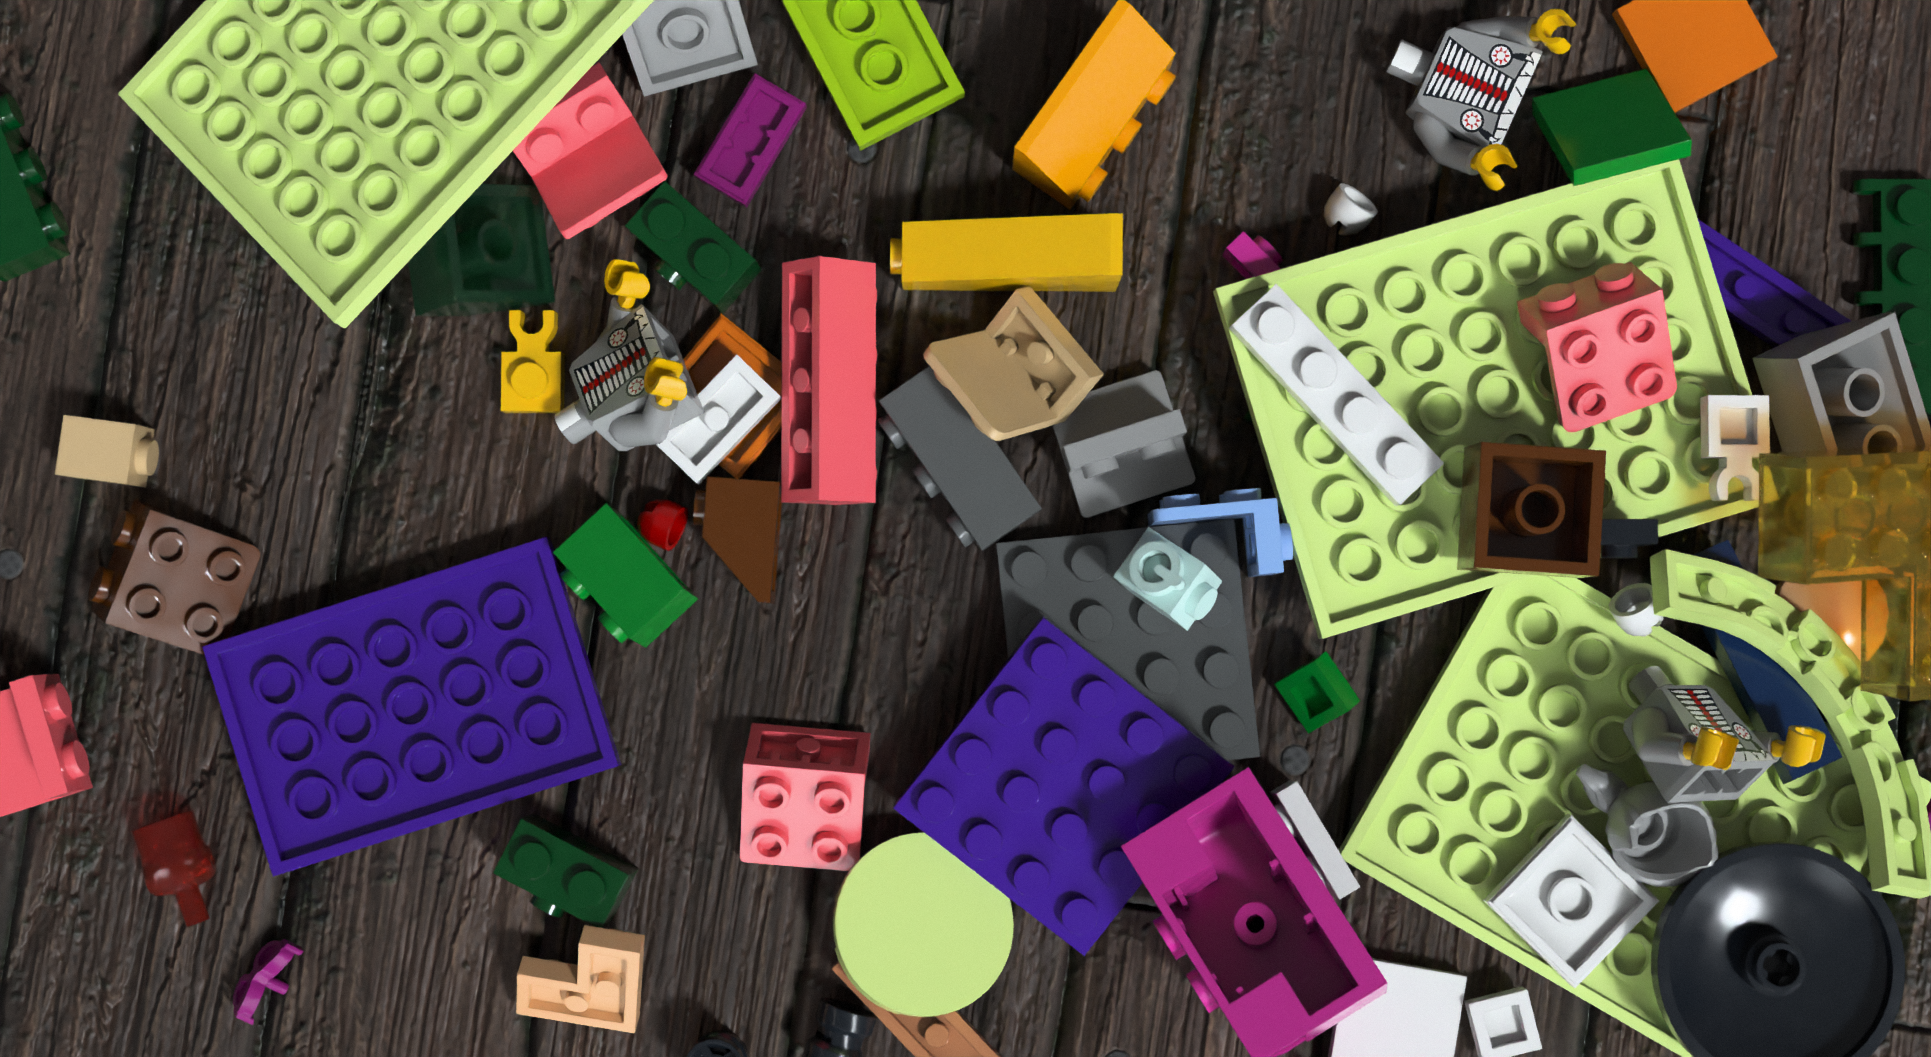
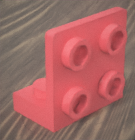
(589, 155)
(803, 796)

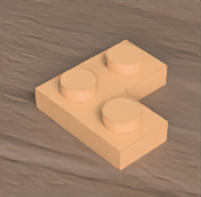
(594, 993)

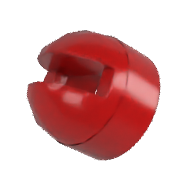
(663, 523)

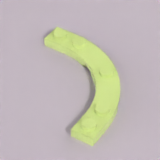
(1830, 673)

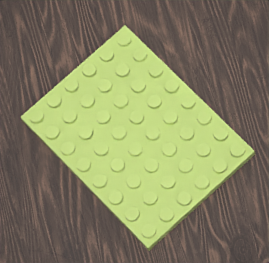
(361, 120)
(1444, 344)
(1496, 763)

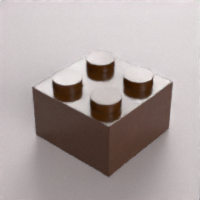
(1531, 510)

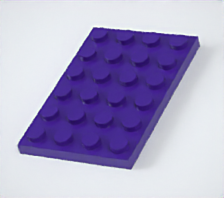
(411, 706)

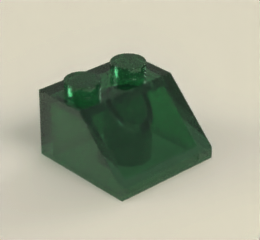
(486, 256)

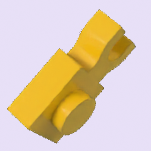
(532, 376)

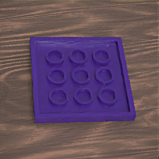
(1054, 779)

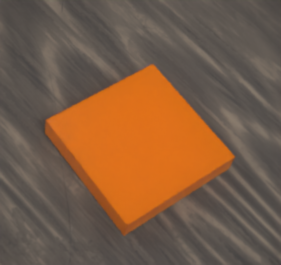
(1694, 44)
(709, 357)

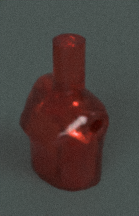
(176, 862)

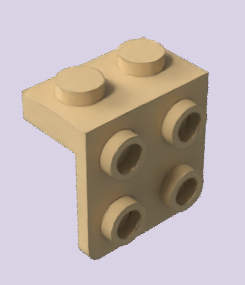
(1016, 371)

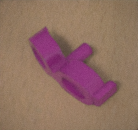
(266, 966)

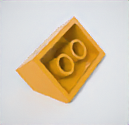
(1095, 107)

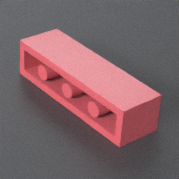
(828, 381)

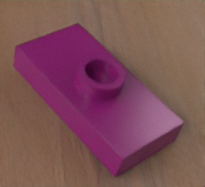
(750, 140)

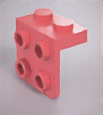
(1603, 344)
(39, 745)

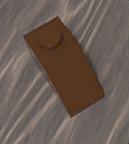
(744, 529)

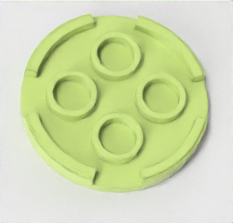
(920, 928)

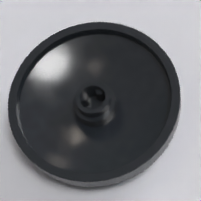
(1778, 957)

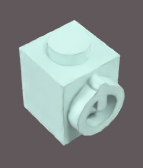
(1169, 579)

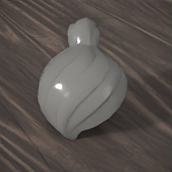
(1648, 836)

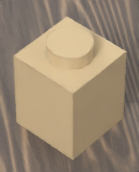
(106, 451)

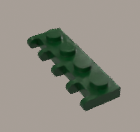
(1902, 265)

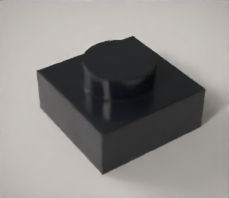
(1623, 536)

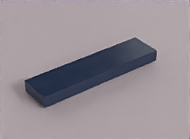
(1764, 688)

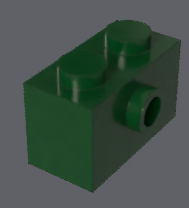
(692, 248)
(565, 872)

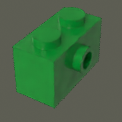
(624, 577)

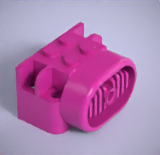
(1238, 865)

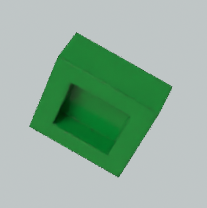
(1317, 692)

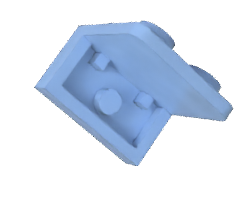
(1265, 539)

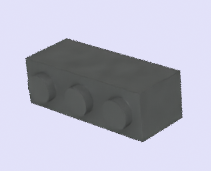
(957, 461)

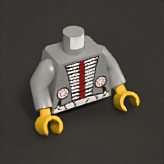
(1475, 86)
(633, 375)
(1700, 746)

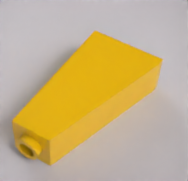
(1011, 253)

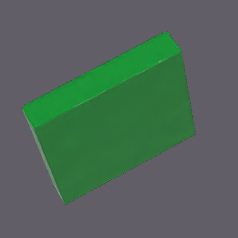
(1611, 127)

